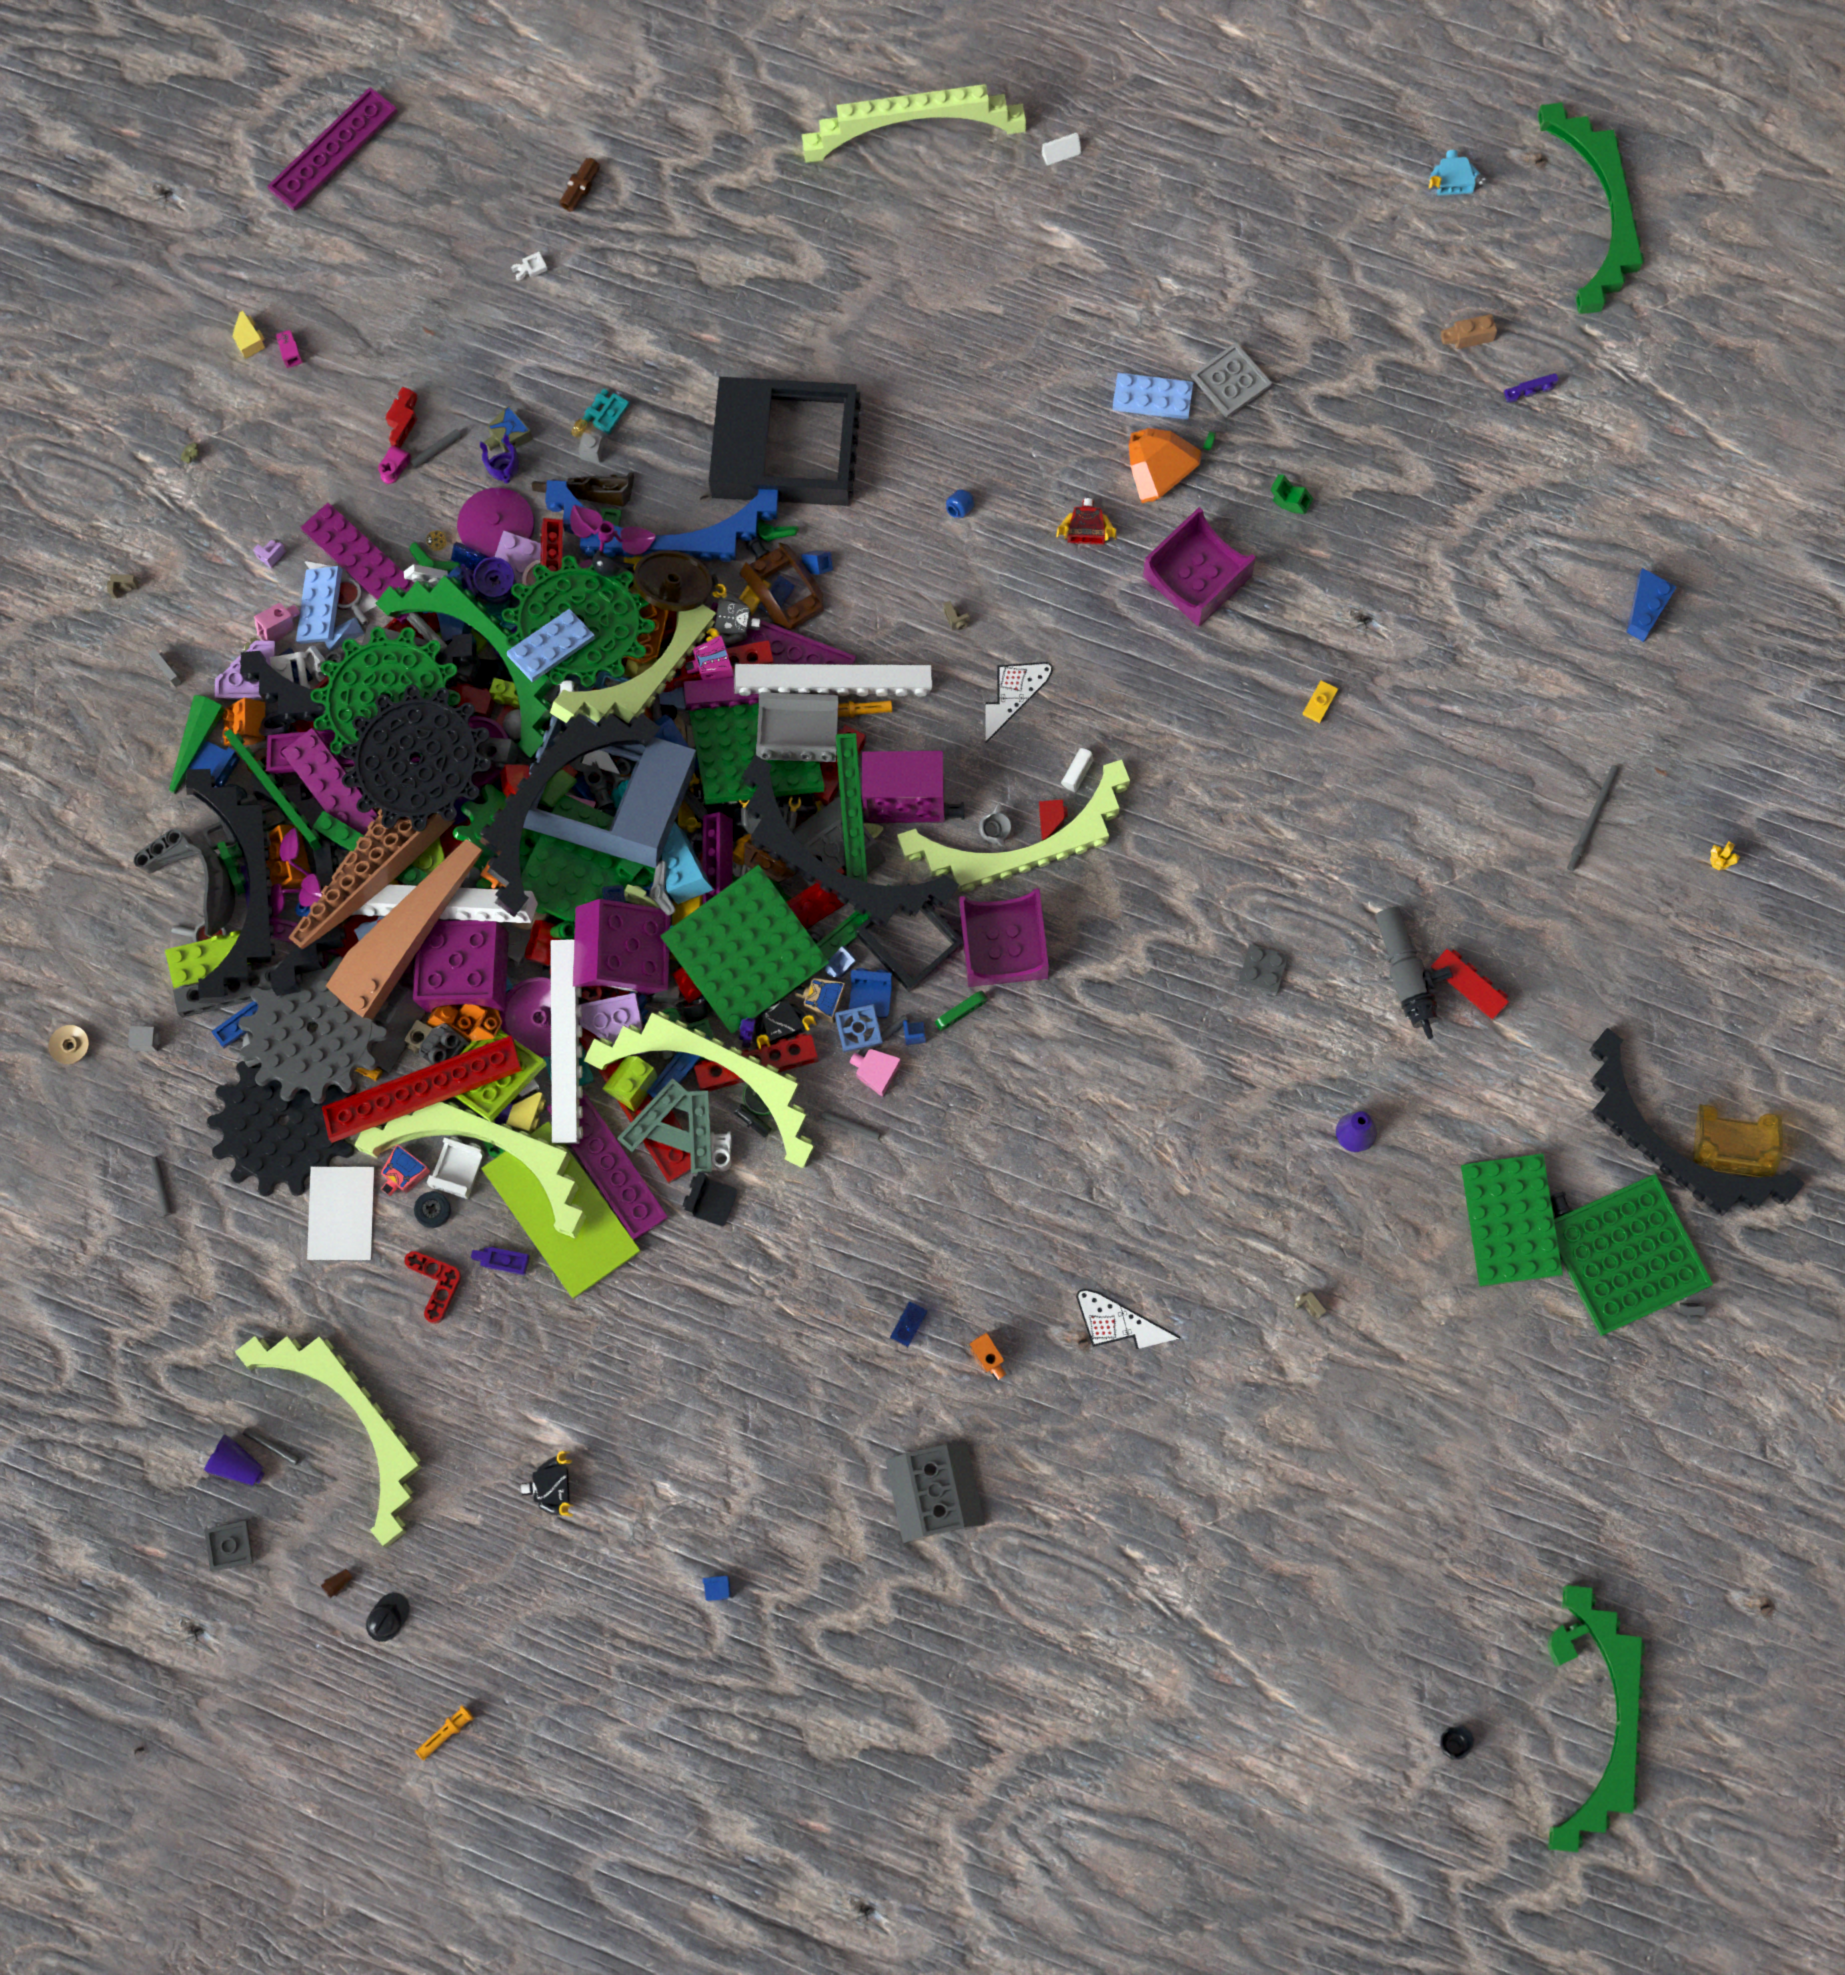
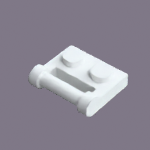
(283, 666)

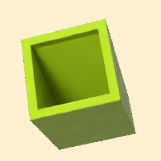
(631, 1082)

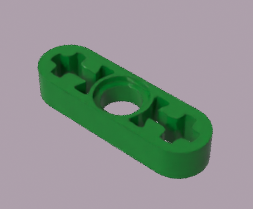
(961, 1010)

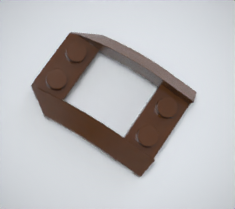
(772, 563)
(773, 869)

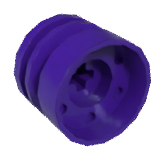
(490, 570)

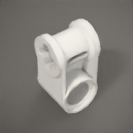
(721, 1147)

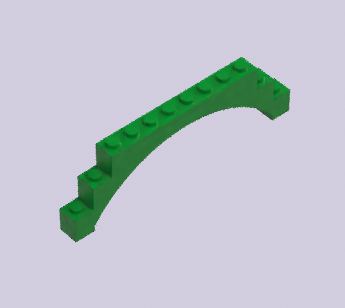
(1602, 154)
(454, 600)
(1619, 1779)

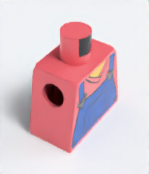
(402, 1171)

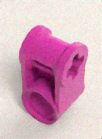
(393, 464)

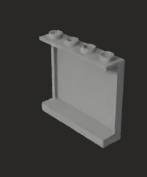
(797, 727)

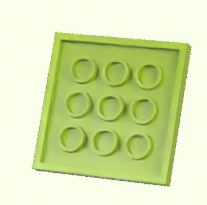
(495, 1096)

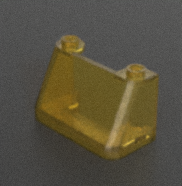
(1738, 1145)

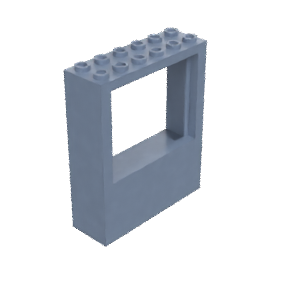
(646, 807)

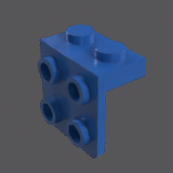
(218, 760)
(870, 989)

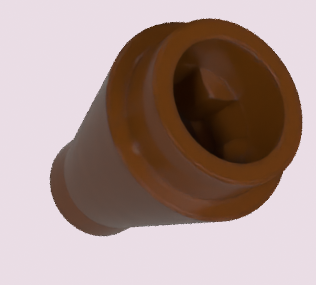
(335, 1584)

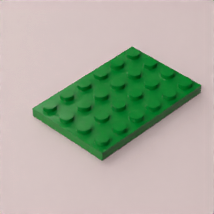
(1511, 1220)

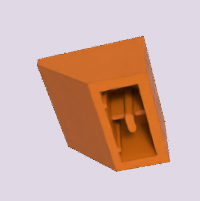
(244, 718)

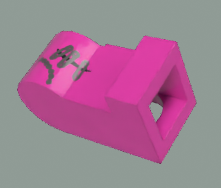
(288, 348)

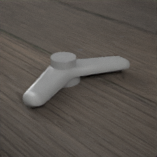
(658, 892)

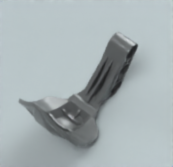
(219, 888)

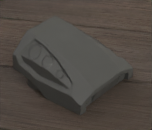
(442, 1044)

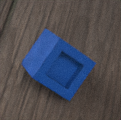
(818, 561)
(914, 1033)
(717, 1588)

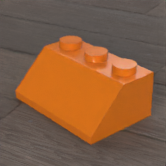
(281, 871)

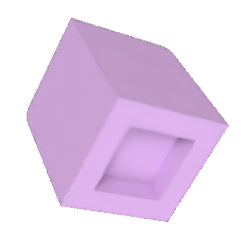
(270, 553)

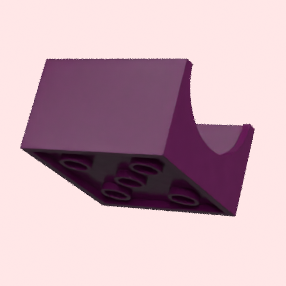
(1197, 568)
(903, 786)
(1004, 940)
(621, 946)
(462, 965)

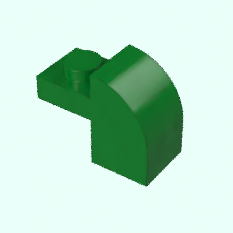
(1290, 497)
(631, 870)
(1560, 1643)

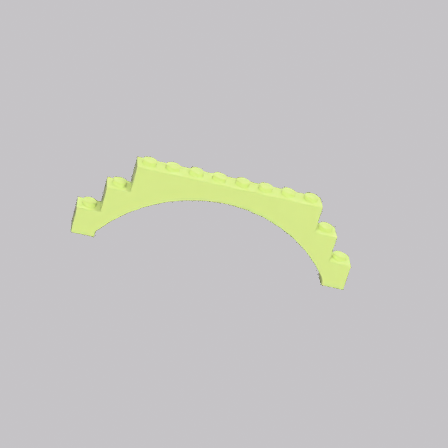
(864, 116)
(635, 695)
(1077, 837)
(771, 1086)
(447, 1119)
(393, 1457)

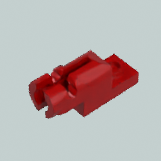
(402, 416)

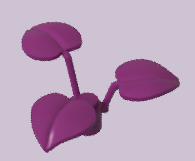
(588, 521)
(310, 885)

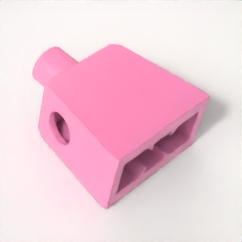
(275, 622)
(876, 1069)

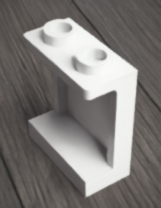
(457, 1167)

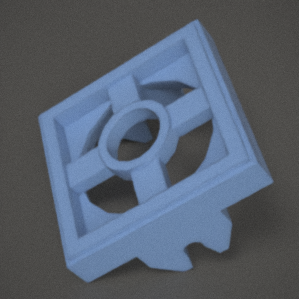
(848, 1045)

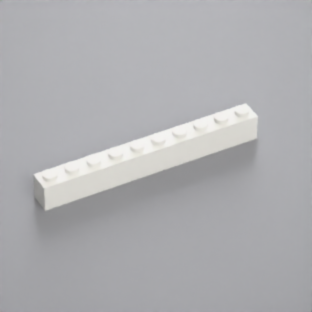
(832, 679)
(465, 905)
(565, 1046)

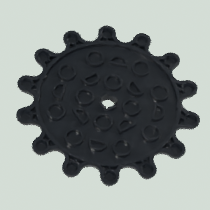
(396, 735)
(265, 1147)

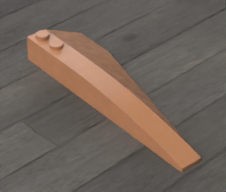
(366, 871)
(385, 952)

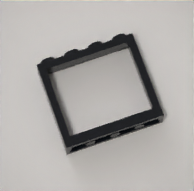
(889, 962)

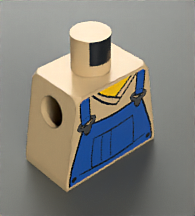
(822, 997)

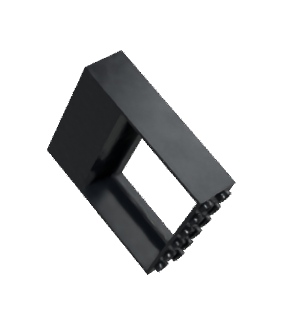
(742, 440)

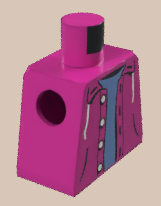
(711, 660)

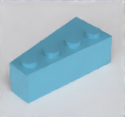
(683, 870)

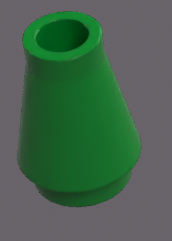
(563, 931)

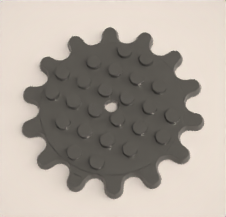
(308, 1058)

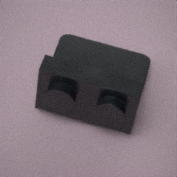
(709, 1200)

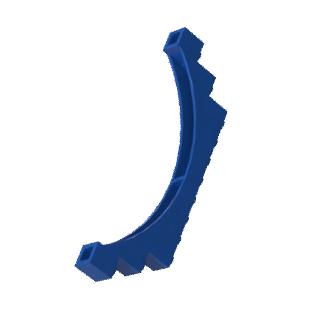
(714, 542)

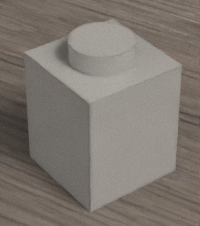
(591, 448)
(144, 1038)

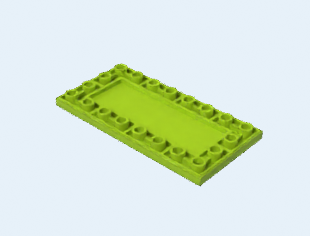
(602, 1240)

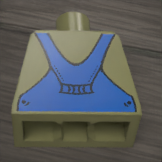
(510, 424)

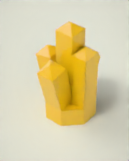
(1722, 858)

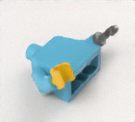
(1455, 175)

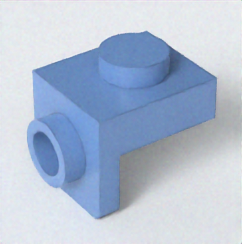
(840, 962)

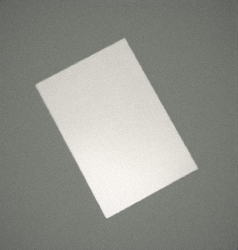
(340, 1213)

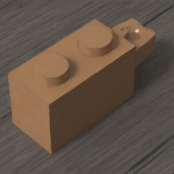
(1470, 332)

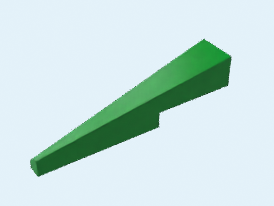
(201, 722)

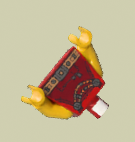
(1087, 525)

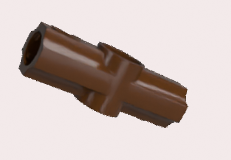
(579, 184)

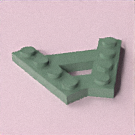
(649, 1125)

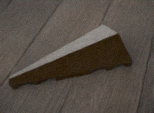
(605, 490)

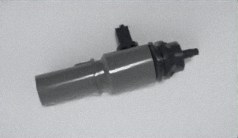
(1408, 971)

